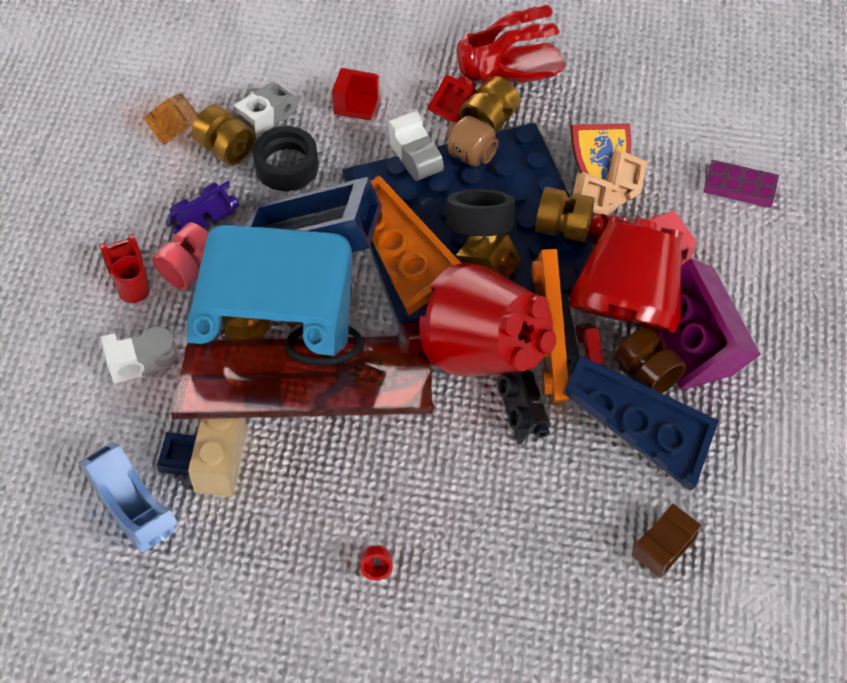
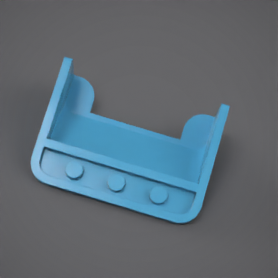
(274, 278)

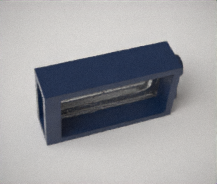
(342, 208)

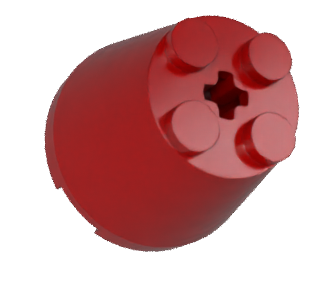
(633, 275)
(484, 323)

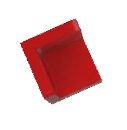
(356, 94)

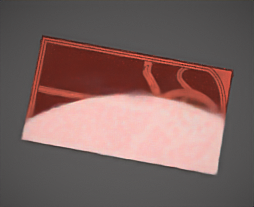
(263, 381)

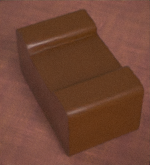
(666, 540)

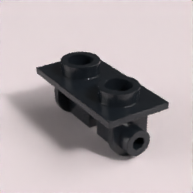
(523, 416)

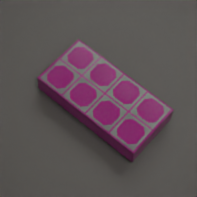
(741, 183)

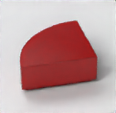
(589, 335)

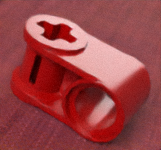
(126, 268)

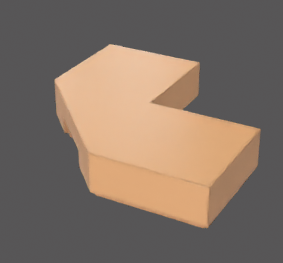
(622, 184)

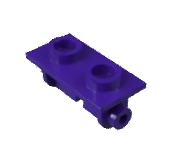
(212, 201)

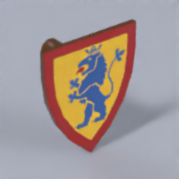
(595, 145)

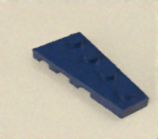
(651, 422)

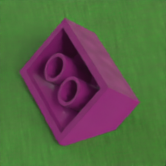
(710, 332)

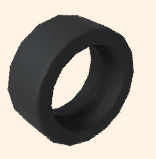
(281, 139)
(480, 212)

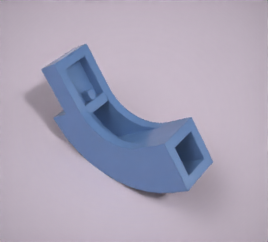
(127, 498)

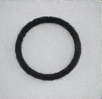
(323, 361)

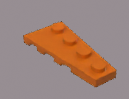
(408, 249)
(547, 284)

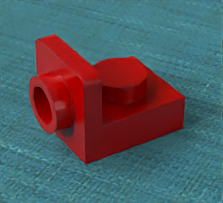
(451, 96)

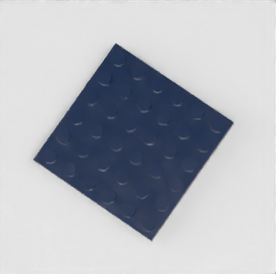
(518, 168)

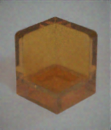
(171, 118)

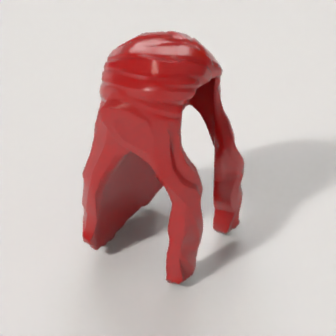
(484, 57)

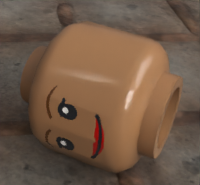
(471, 141)

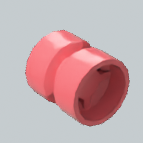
(181, 260)

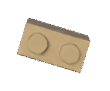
(217, 455)

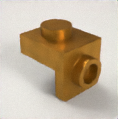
(491, 251)

